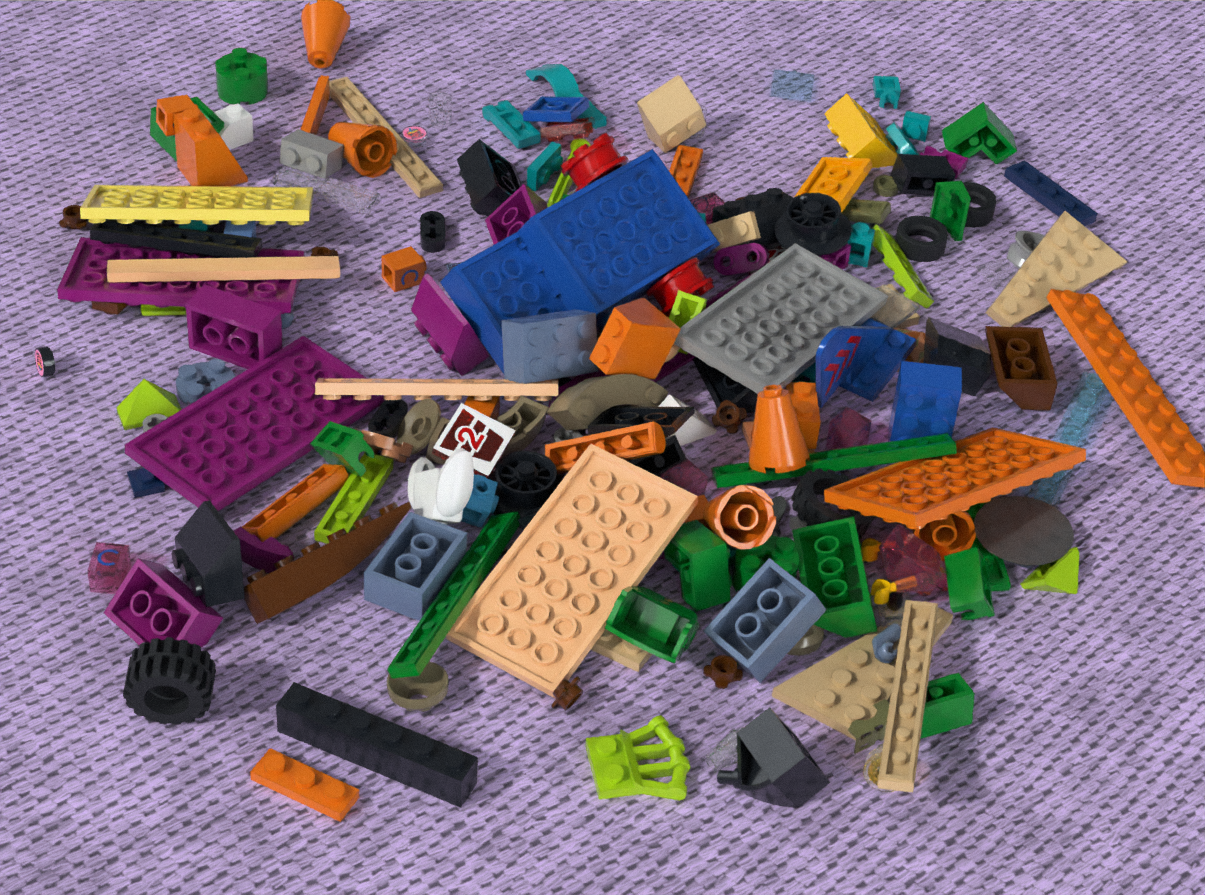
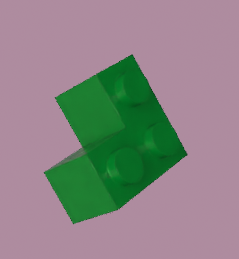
(980, 131)
(702, 565)

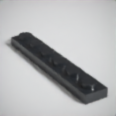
(177, 239)

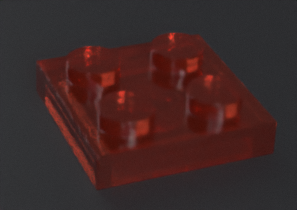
(579, 128)

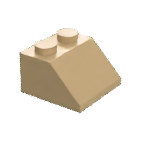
(671, 114)

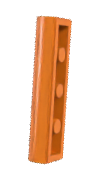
(624, 443)
(297, 502)

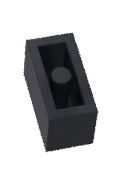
(920, 173)

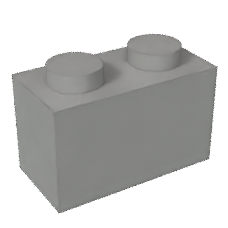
(311, 153)

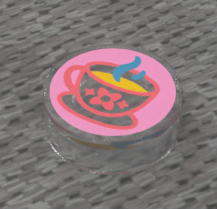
(414, 136)

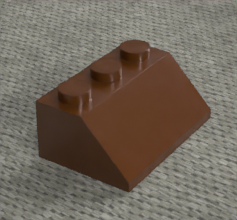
(1023, 365)

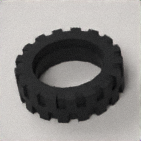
(812, 510)

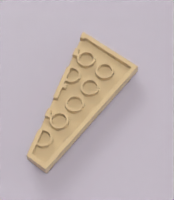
(1063, 260)
(846, 682)

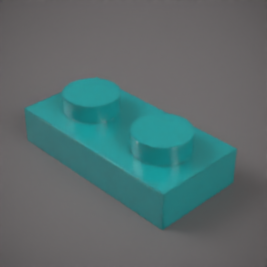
(544, 166)

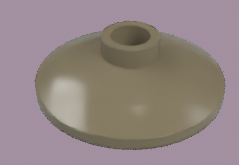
(419, 424)

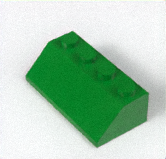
(836, 572)

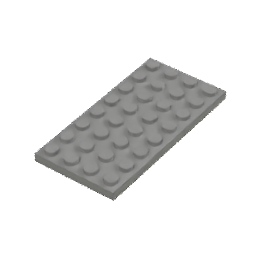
(777, 318)

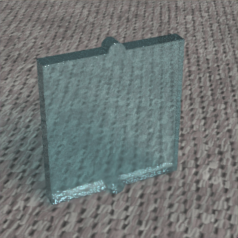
(792, 85)

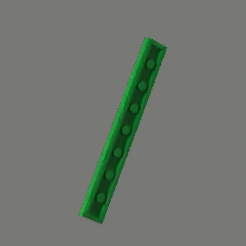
(842, 459)
(454, 596)

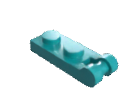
(511, 124)

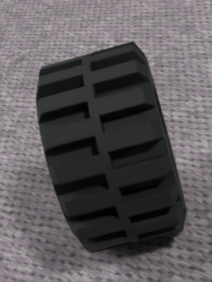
(169, 681)

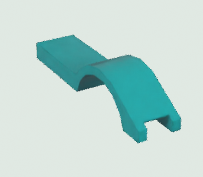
(566, 86)

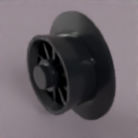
(814, 224)
(524, 482)

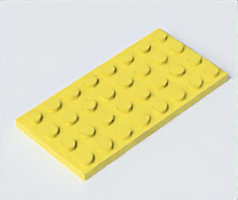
(198, 203)

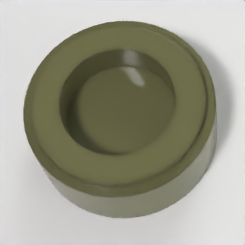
(885, 186)

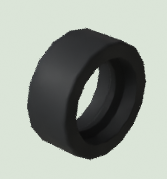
(986, 199)
(923, 226)

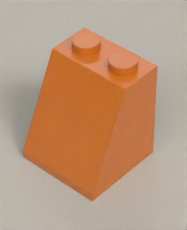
(203, 153)
(635, 340)

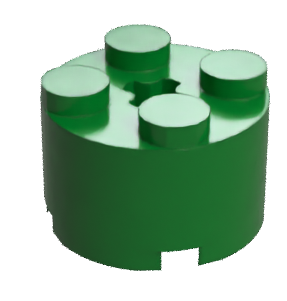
(241, 77)
(749, 561)

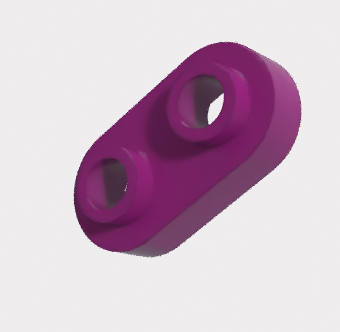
(740, 259)

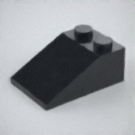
(958, 348)
(625, 416)

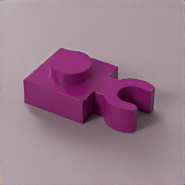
(955, 160)

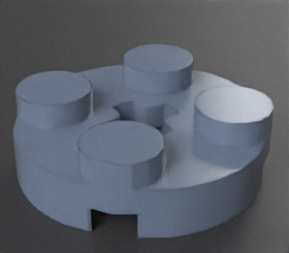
(193, 377)

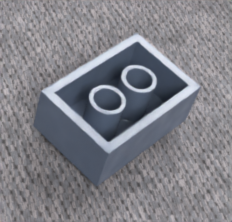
(548, 346)
(414, 565)
(765, 620)

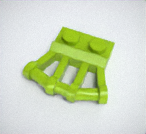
(616, 766)

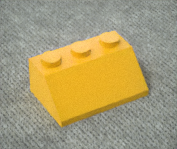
(860, 133)

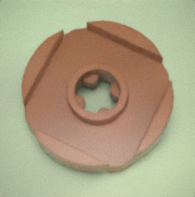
(388, 446)

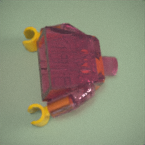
(907, 563)

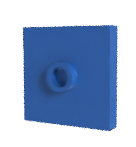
(556, 109)

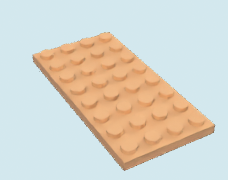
(568, 568)

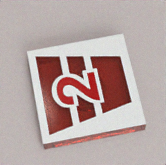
(477, 434)

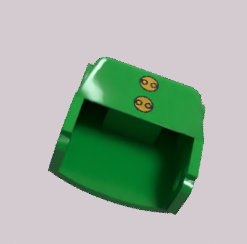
(653, 623)

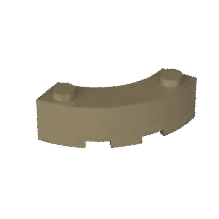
(591, 397)
(525, 417)

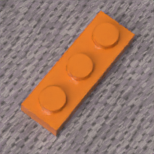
(305, 784)

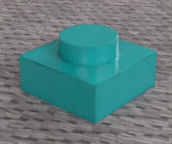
(916, 125)

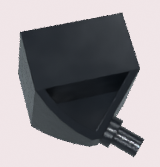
(773, 764)

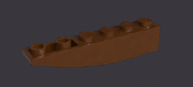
(319, 566)

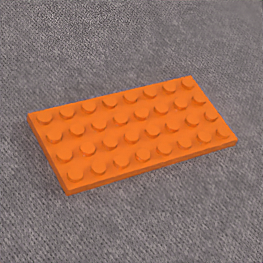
(937, 486)

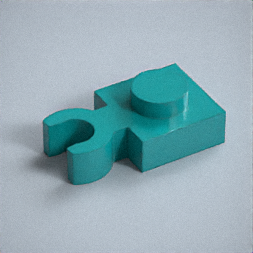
(887, 89)

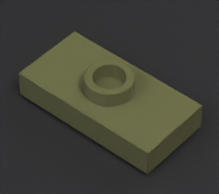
(867, 211)

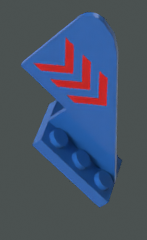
(860, 359)

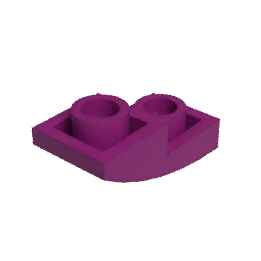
(261, 554)

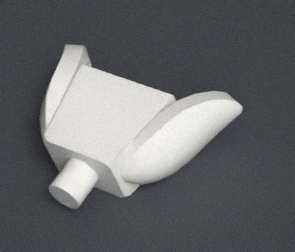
(442, 491)

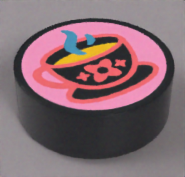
(44, 361)

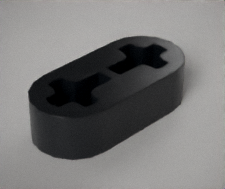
(436, 231)
(382, 419)

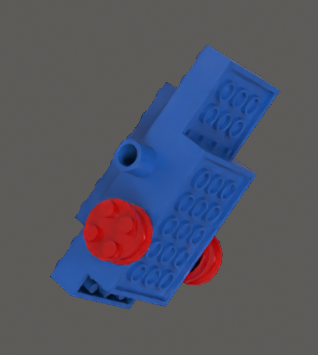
(596, 249)

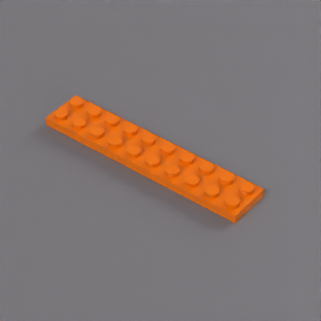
(1132, 387)

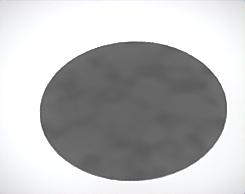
(1023, 530)

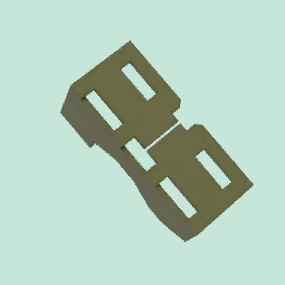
(861, 727)

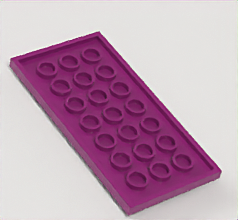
(87, 279)
(248, 426)

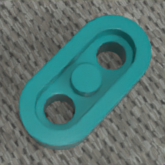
(899, 138)

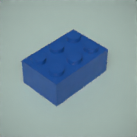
(925, 400)

